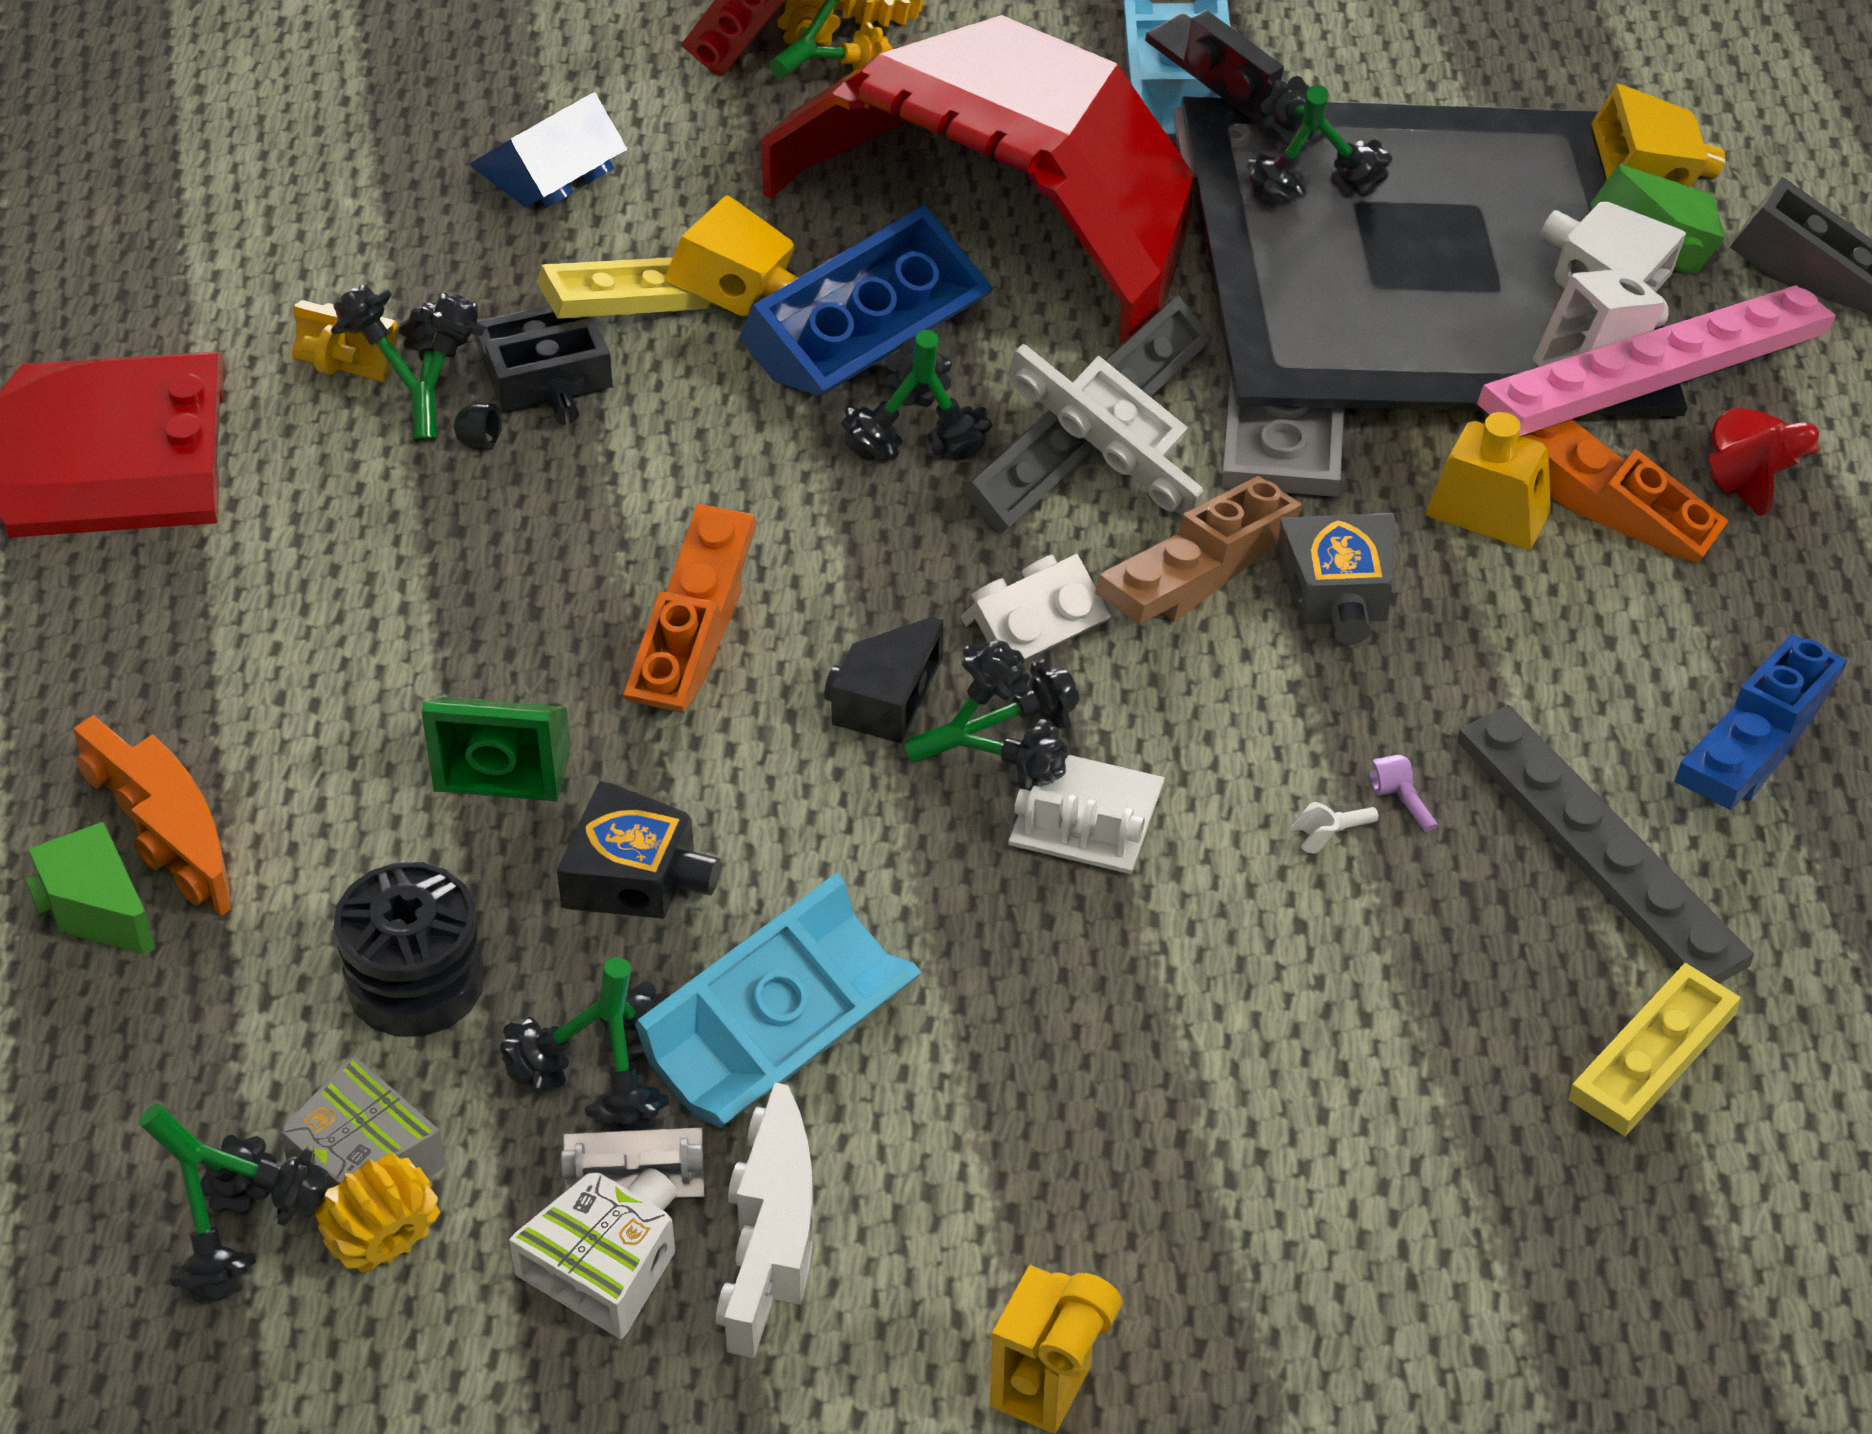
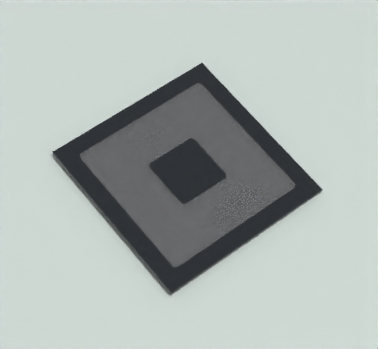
(1403, 289)

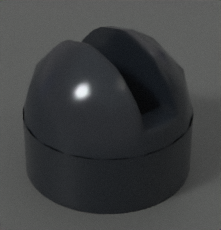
(473, 424)

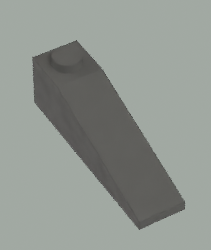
(1808, 247)

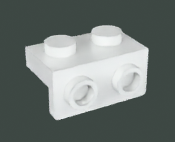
(1041, 609)

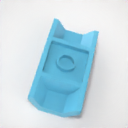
(1150, 72)
(770, 1005)

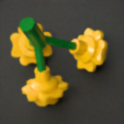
(813, 23)

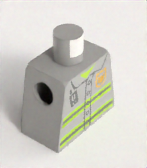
(361, 1120)

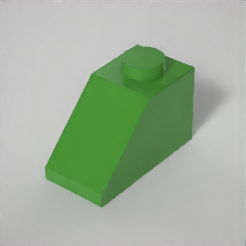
(1670, 204)
(89, 890)

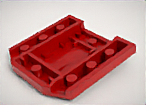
(110, 444)

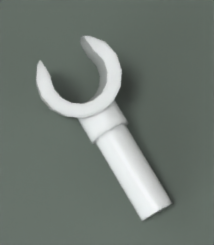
(1323, 823)

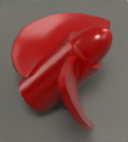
(1753, 449)

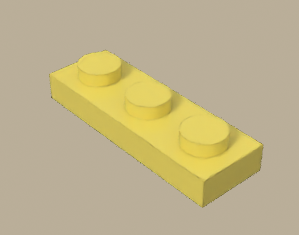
(613, 288)
(1654, 1049)

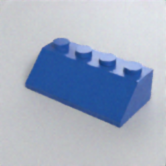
(862, 304)

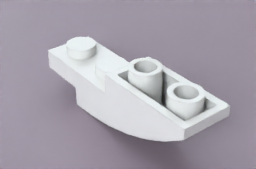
(775, 1222)

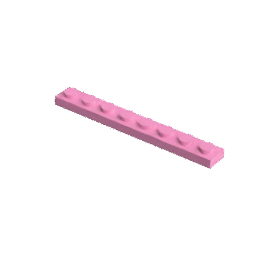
(1657, 359)

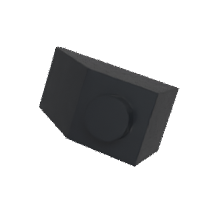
(885, 679)

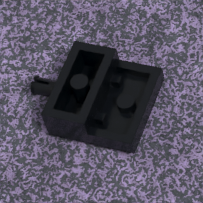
(544, 360)

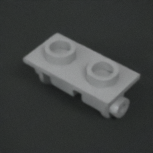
(627, 1153)

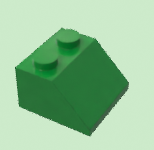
(496, 747)

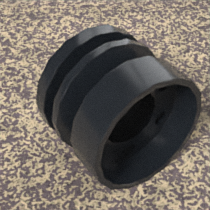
(409, 949)

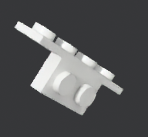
(1115, 419)

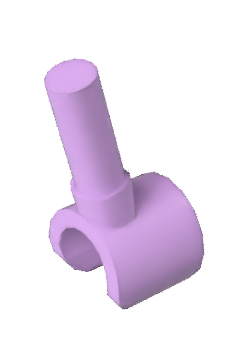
(1395, 775)

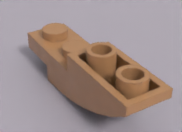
(1207, 552)

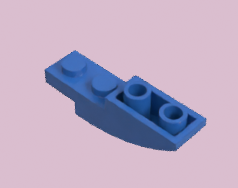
(1763, 723)

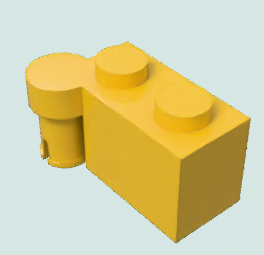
(1047, 1343)

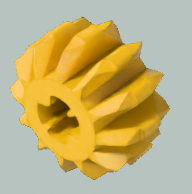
(377, 1213)

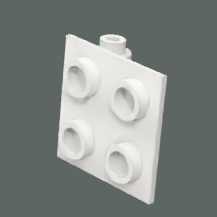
(1089, 814)

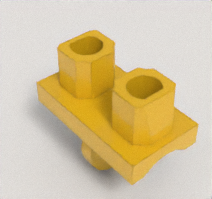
(341, 351)

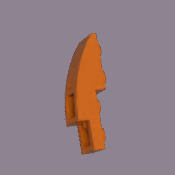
(1627, 493)
(693, 610)
(166, 807)

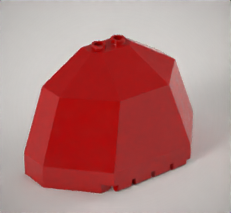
(1042, 111)

